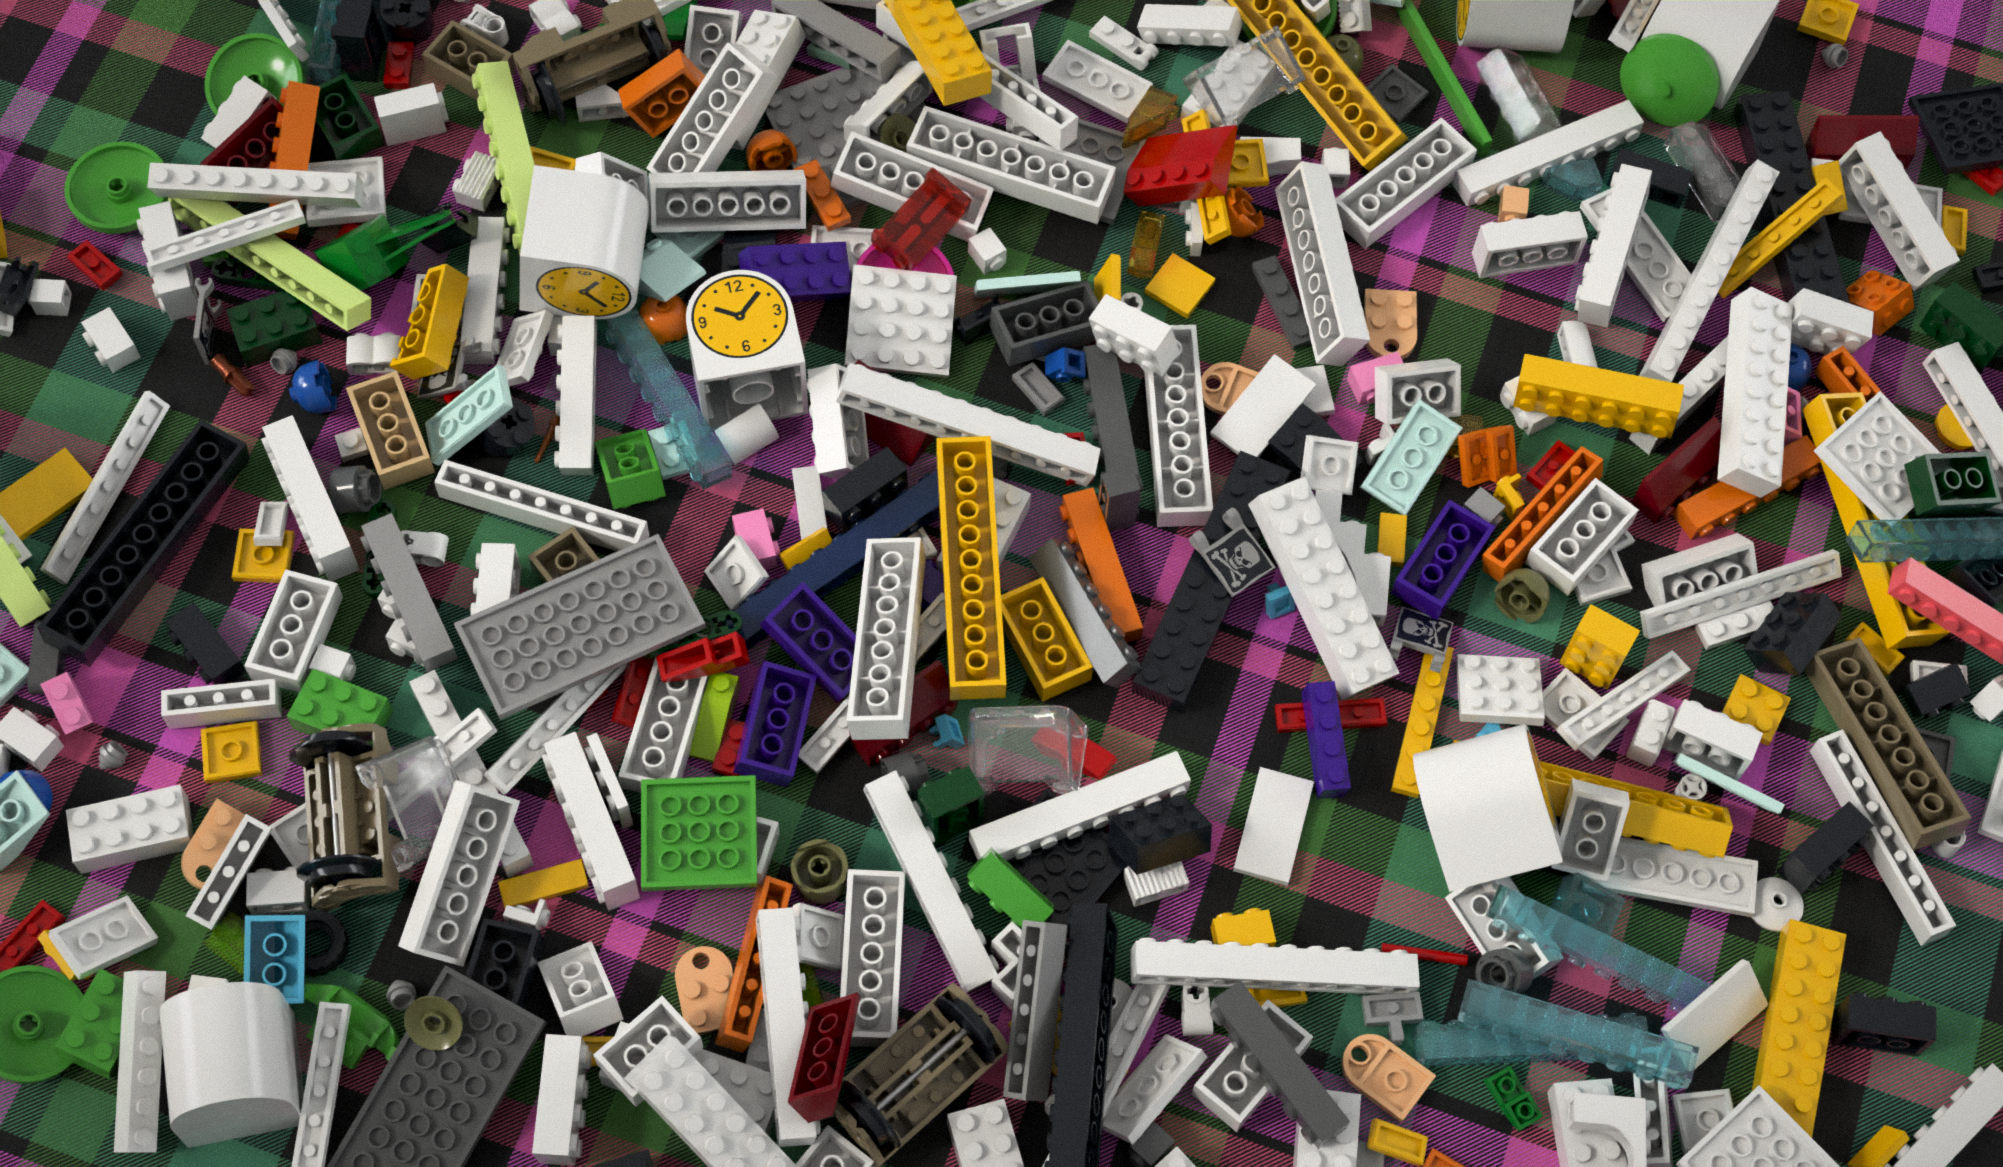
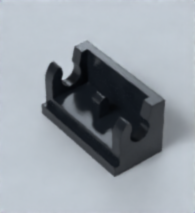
(454, 235)
(16, 285)
(976, 323)

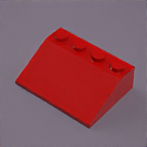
(1181, 167)

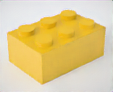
(1599, 647)

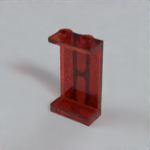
(921, 221)

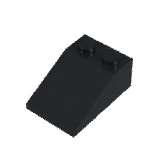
(738, 240)
(1289, 440)
(1981, 579)

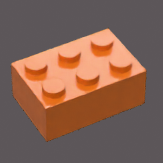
(661, 92)

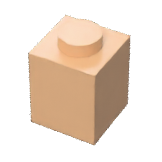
(1513, 203)

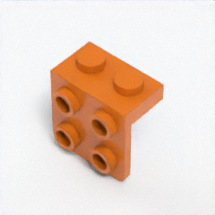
(1885, 296)

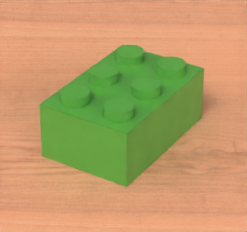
(335, 703)
(95, 1027)

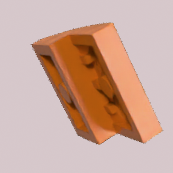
(1487, 455)

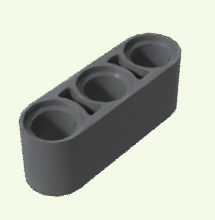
(44, 663)

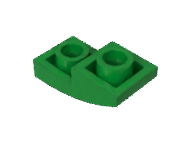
(677, 21)
(1512, 1098)

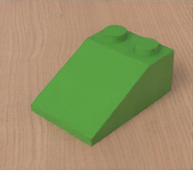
(630, 469)

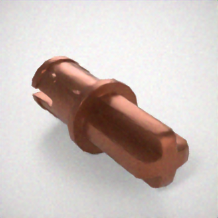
(232, 375)

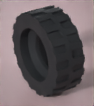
(338, 942)

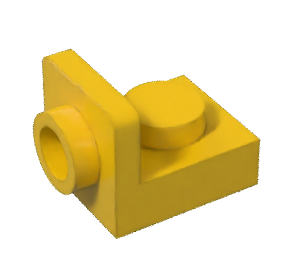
(1509, 496)

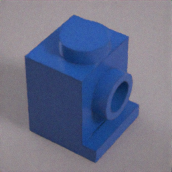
(1065, 365)

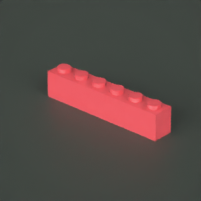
(1948, 606)

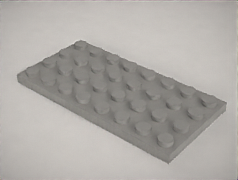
(579, 626)

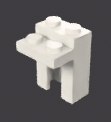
(1025, 51)

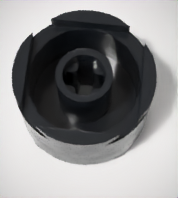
(407, 20)
(509, 432)

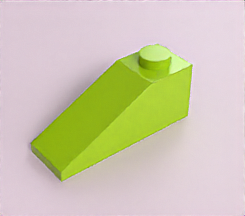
(714, 715)

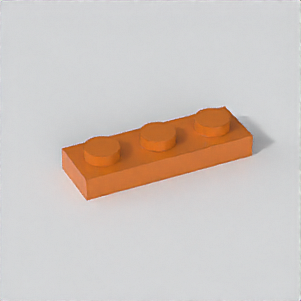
(823, 197)

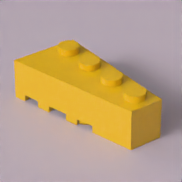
(433, 324)

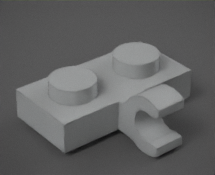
(1392, 1011)

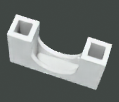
(1615, 1115)

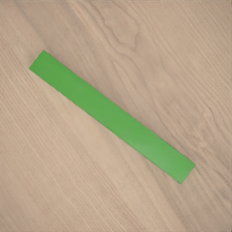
(1445, 77)

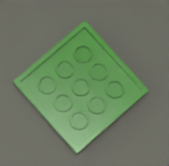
(698, 833)

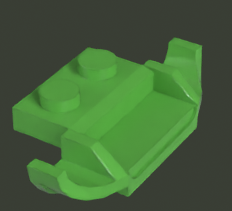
(366, 1024)

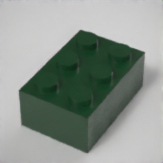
(345, 120)
(1964, 319)
(272, 324)
(1952, 483)
(951, 804)

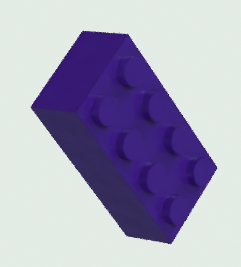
(803, 270)
(1443, 560)
(814, 639)
(775, 724)

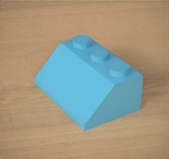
(276, 953)

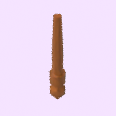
(555, 421)

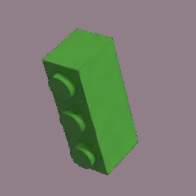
(1008, 889)

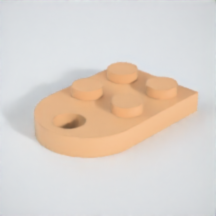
(1391, 320)
(1233, 381)
(210, 840)
(704, 990)
(1386, 1076)

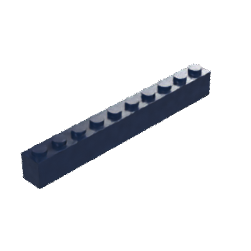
(844, 556)

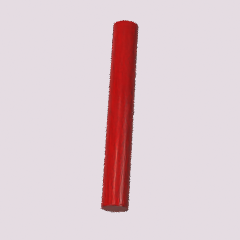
(1428, 954)

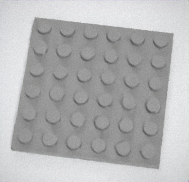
(815, 116)

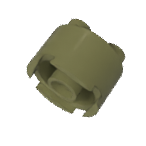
(816, 887)

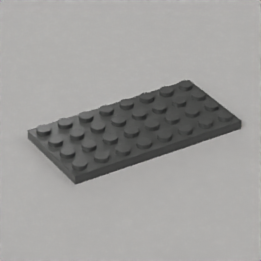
(439, 1102)

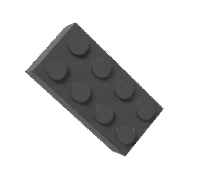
(1044, 323)

